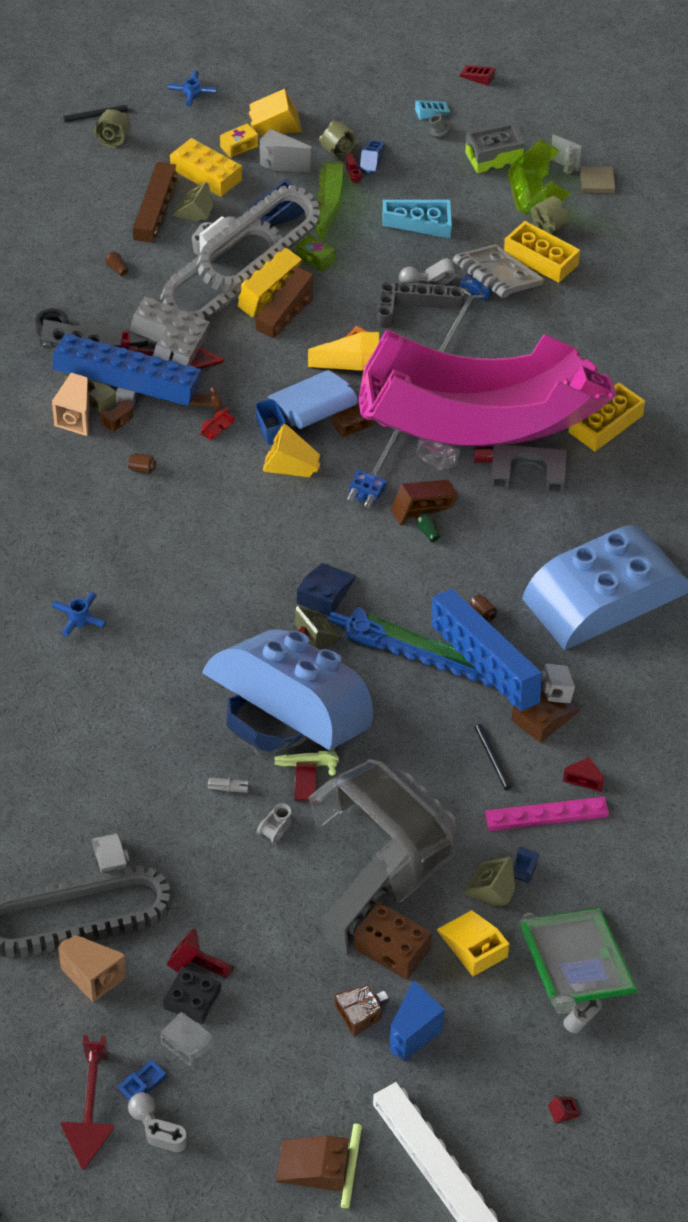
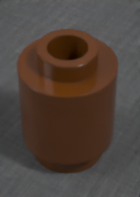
(142, 463)
(483, 607)

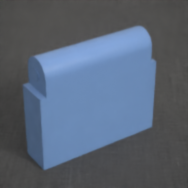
(314, 399)

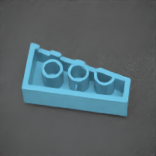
(418, 216)

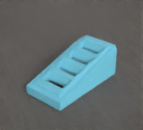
(427, 109)

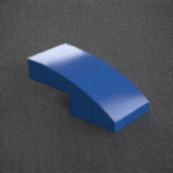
(143, 1081)

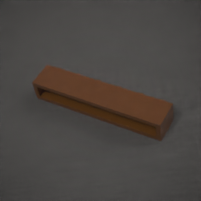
(155, 202)

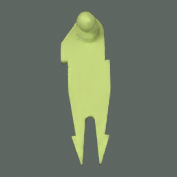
(322, 759)

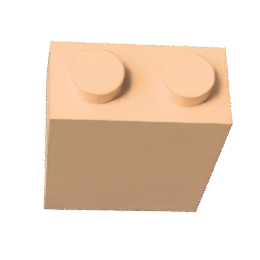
(72, 405)

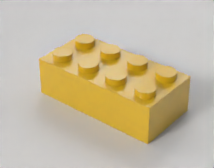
(206, 165)
(542, 251)
(266, 281)
(610, 419)

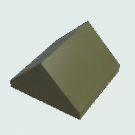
(317, 627)

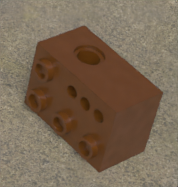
(392, 940)

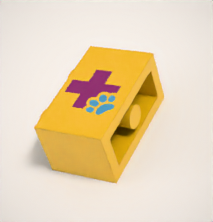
(239, 140)

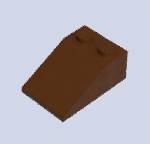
(544, 718)
(314, 1162)

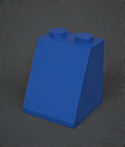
(415, 1023)

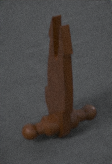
(208, 400)

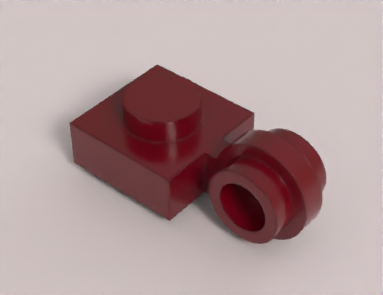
(352, 168)

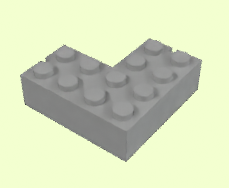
(171, 328)

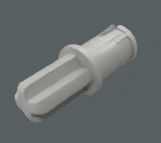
(228, 785)

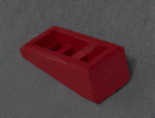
(479, 74)

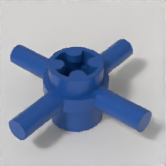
(79, 613)

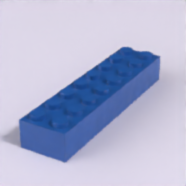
(126, 369)
(486, 649)

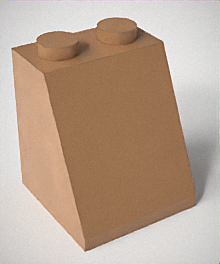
(91, 966)

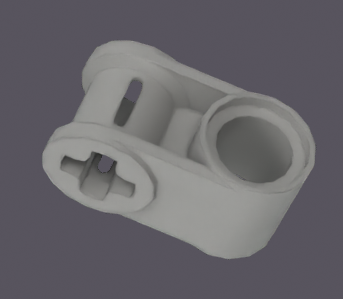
(275, 826)

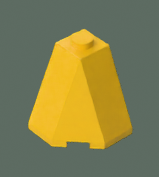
(291, 455)

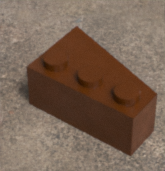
(421, 498)

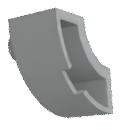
(110, 853)

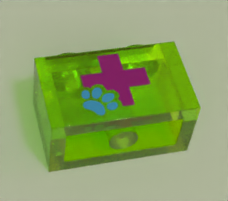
(316, 253)

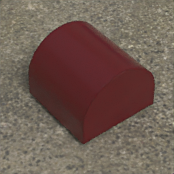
(482, 455)

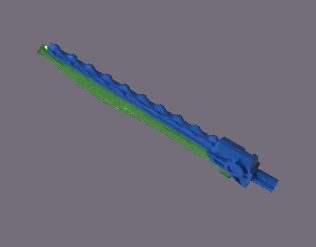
(380, 634)

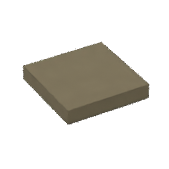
(597, 180)

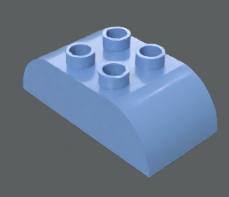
(603, 585)
(296, 685)

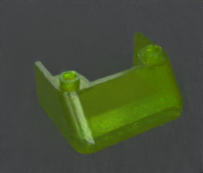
(527, 175)

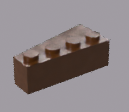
(286, 303)

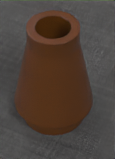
(116, 263)

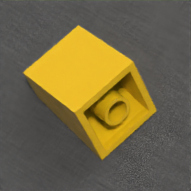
(275, 113)

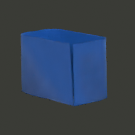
(265, 410)

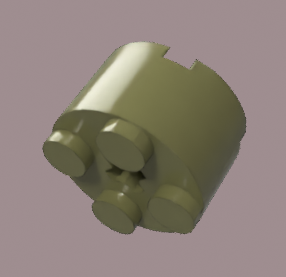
(112, 128)
(338, 139)
(550, 215)

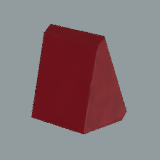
(584, 775)

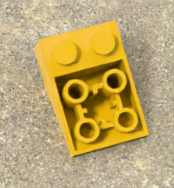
(475, 942)

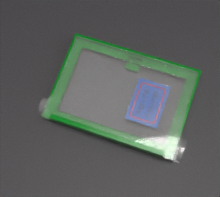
(576, 957)

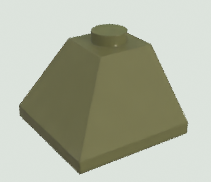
(195, 204)
(493, 882)

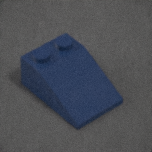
(283, 211)
(324, 588)

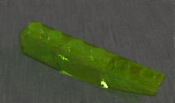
(329, 196)

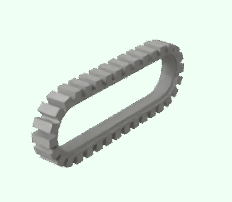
(242, 223)
(191, 270)

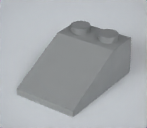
(285, 153)

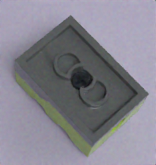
(494, 147)

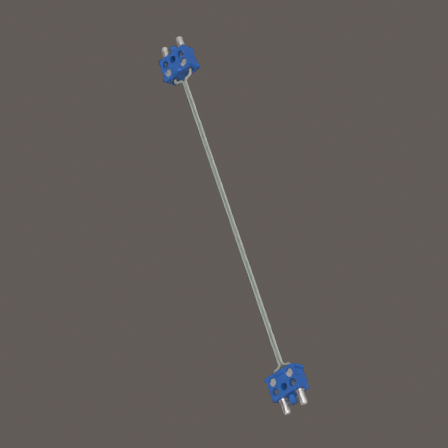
(369, 486)

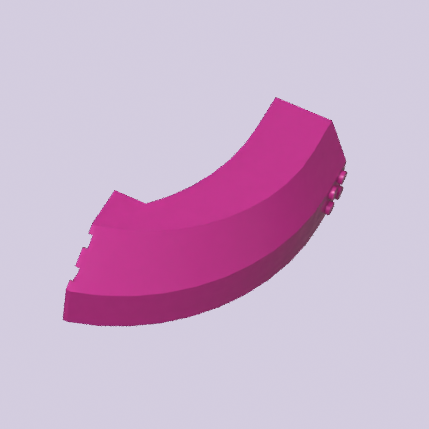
(480, 398)

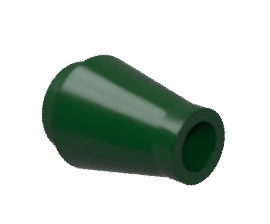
(428, 527)

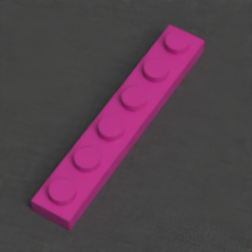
(546, 813)

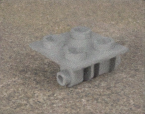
(569, 154)

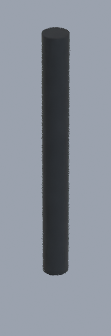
(94, 113)
(493, 757)

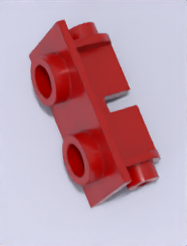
(211, 427)

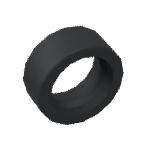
(50, 314)

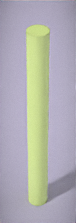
(351, 1166)

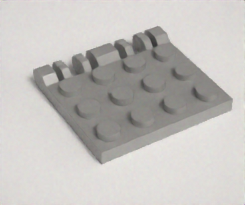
(498, 269)

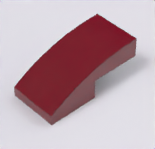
(305, 781)

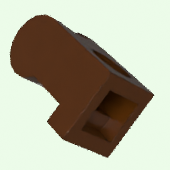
(117, 416)

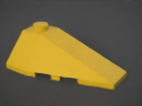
(345, 353)

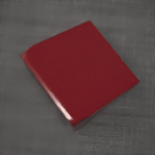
(563, 1109)

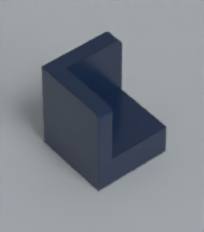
(525, 864)

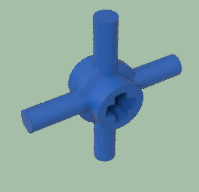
(192, 88)

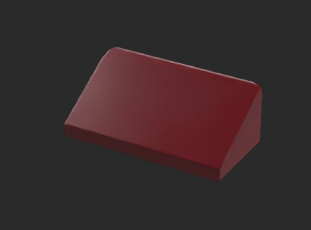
(185, 951)
(213, 964)

